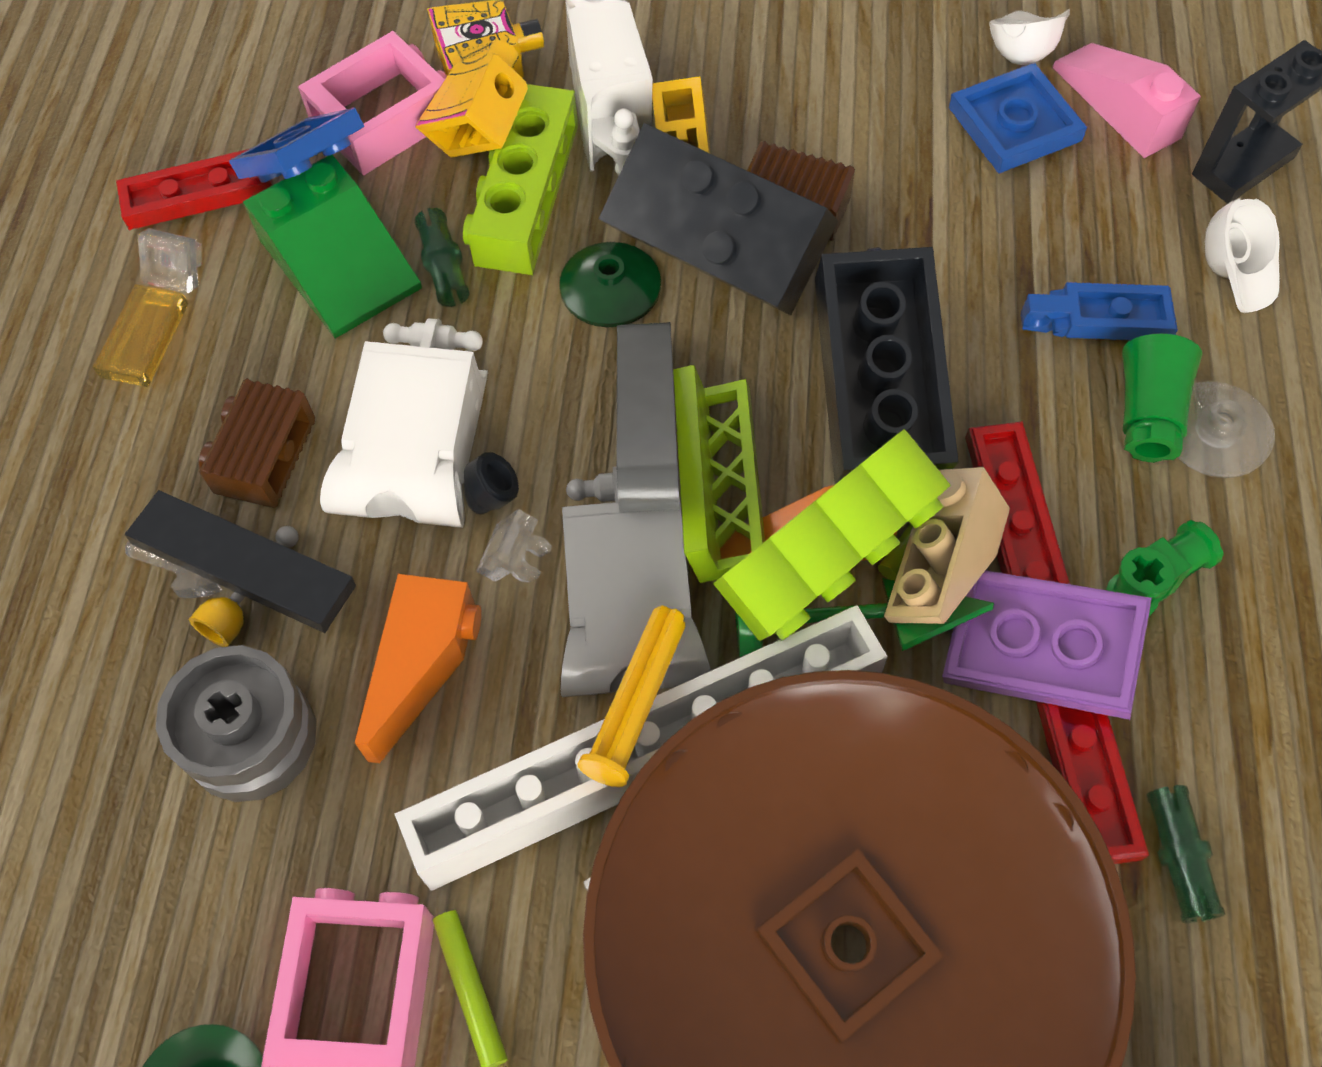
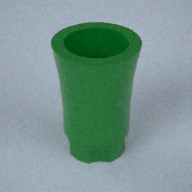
(1158, 394)

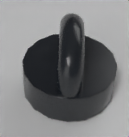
(489, 483)

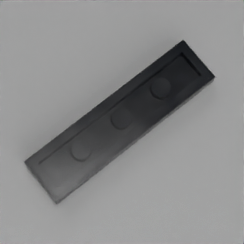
(241, 561)

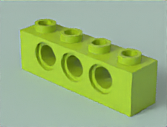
(522, 183)

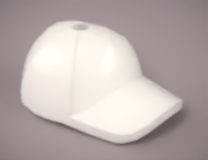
(1027, 37)
(1245, 248)

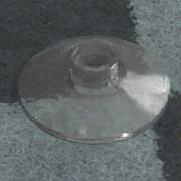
(1230, 446)

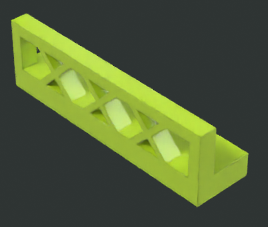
(697, 470)

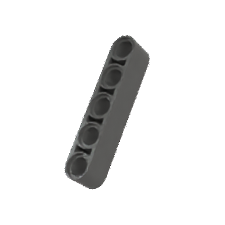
(646, 419)

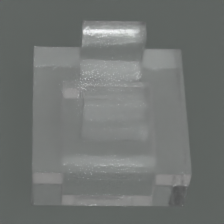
(169, 260)
(508, 546)

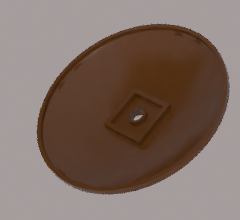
(868, 809)

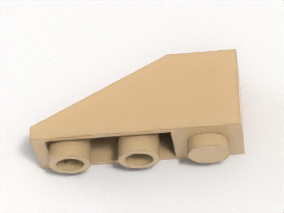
(949, 549)

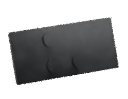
(719, 218)
(883, 355)

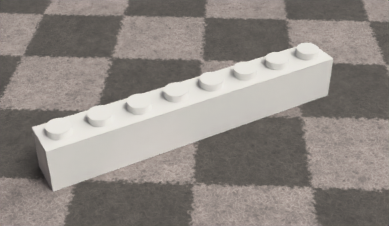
(549, 792)

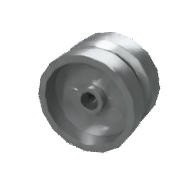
(236, 723)

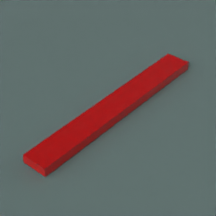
(1077, 740)

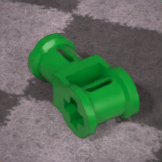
(1164, 564)

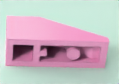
(1133, 94)

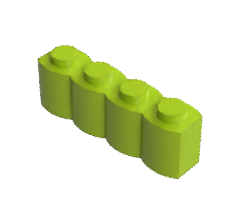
(832, 536)

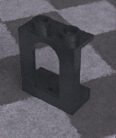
(1241, 162)

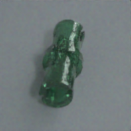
(441, 257)
(1185, 854)

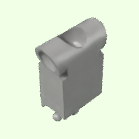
(615, 579)

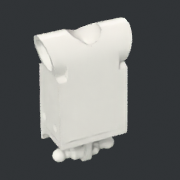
(608, 77)
(409, 427)

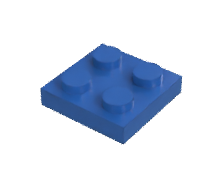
(1017, 117)
(290, 150)

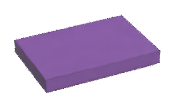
(1051, 644)

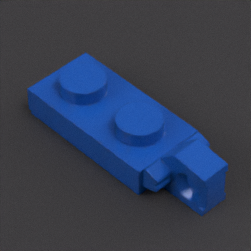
(1101, 311)

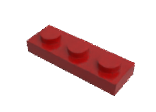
(184, 191)

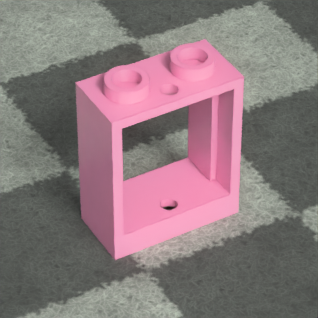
(360, 74)
(339, 907)

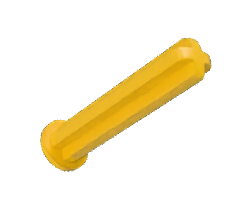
(634, 699)

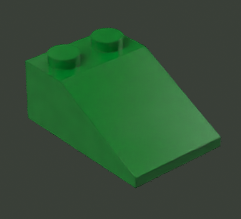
(332, 245)

